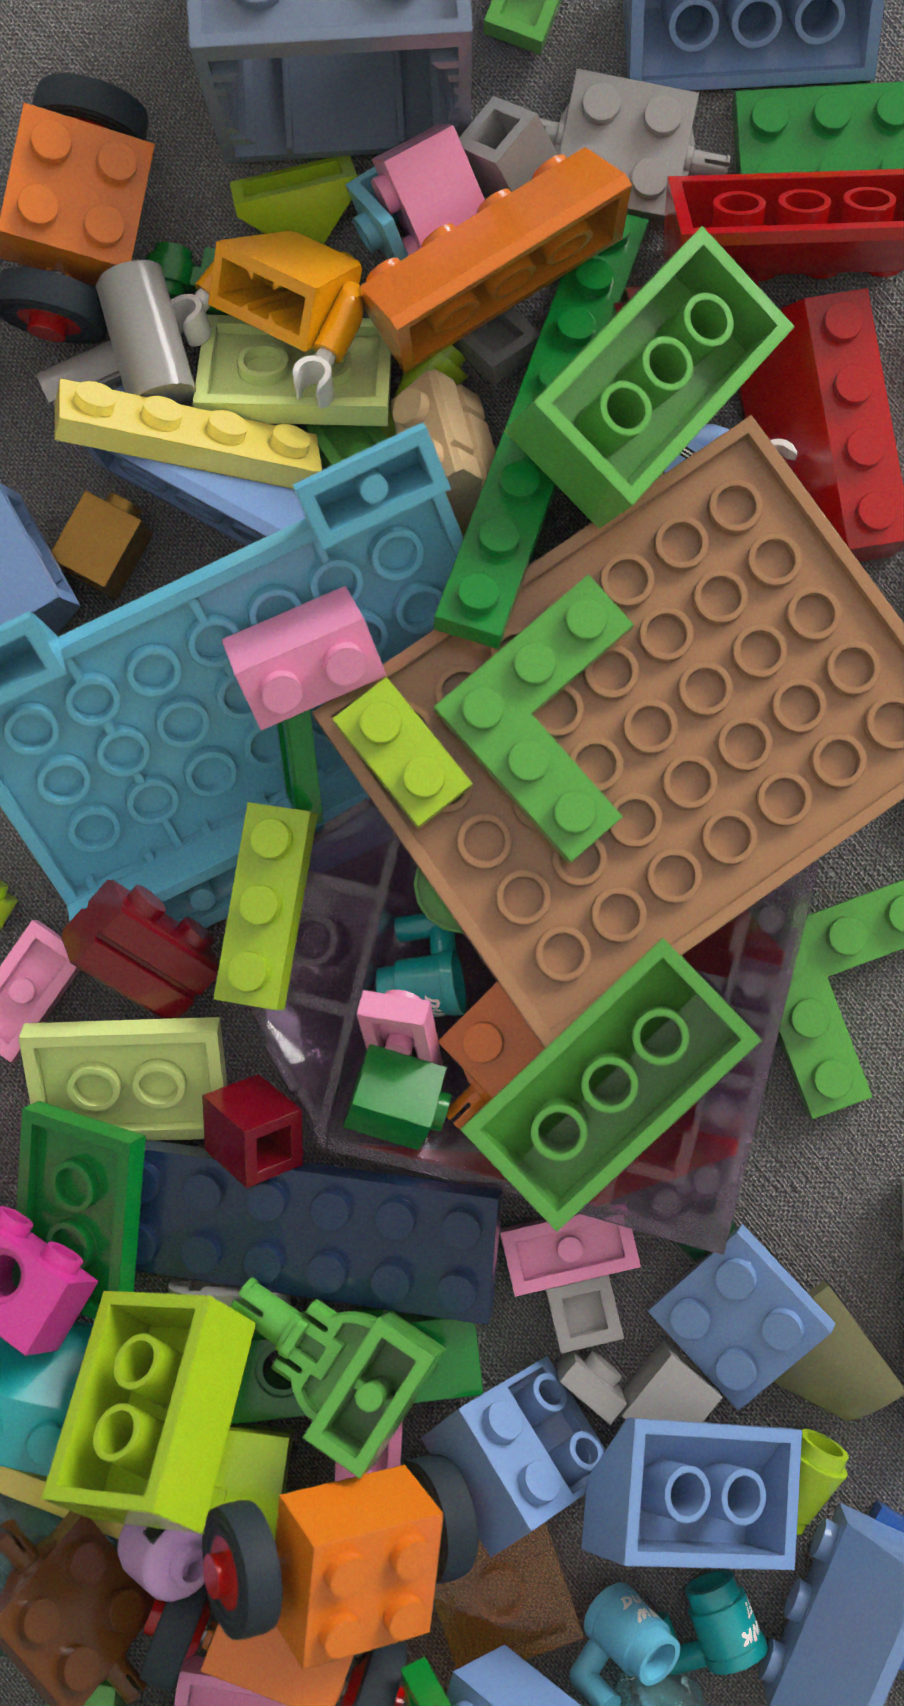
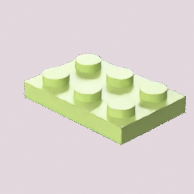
(253, 378)
(128, 1071)

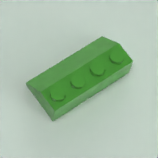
(610, 1084)

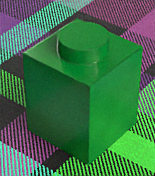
(397, 1098)

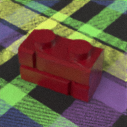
(141, 950)

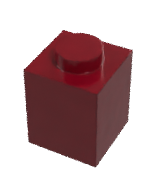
(252, 1130)

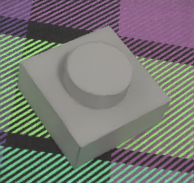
(584, 1314)
(592, 1382)

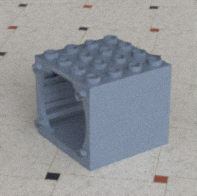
(330, 73)

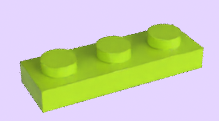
(265, 906)

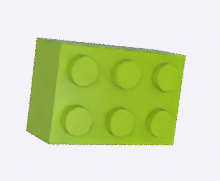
(151, 1410)

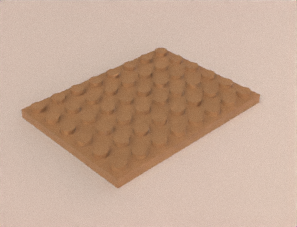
(727, 729)

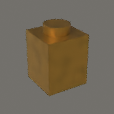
(102, 542)

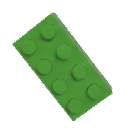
(650, 379)

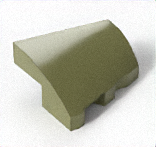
(844, 1369)

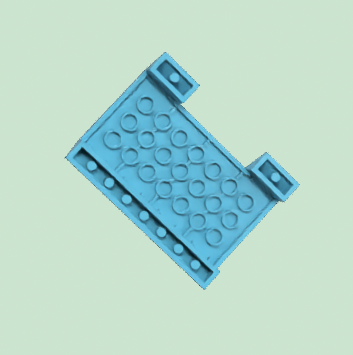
(132, 732)

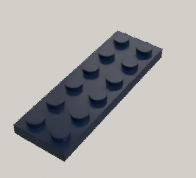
(322, 1233)

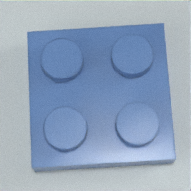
(741, 1318)

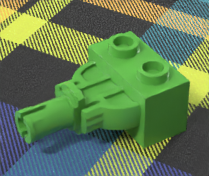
(348, 1376)

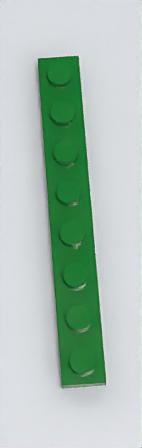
(516, 490)

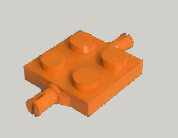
(491, 1048)

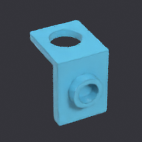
(373, 222)

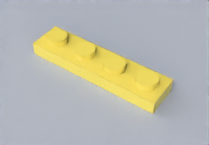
(183, 435)

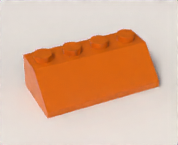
(497, 256)

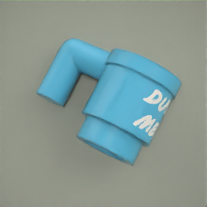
(629, 1634)

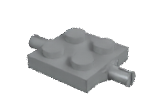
(639, 131)

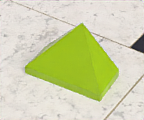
(296, 198)

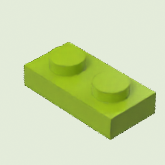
(402, 753)

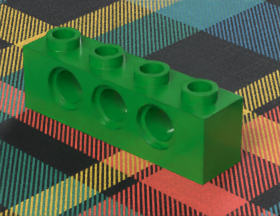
(457, 1375)

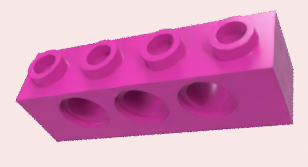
(50, 1289)

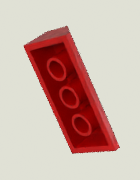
(794, 220)
(831, 402)

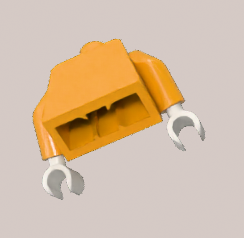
(286, 290)

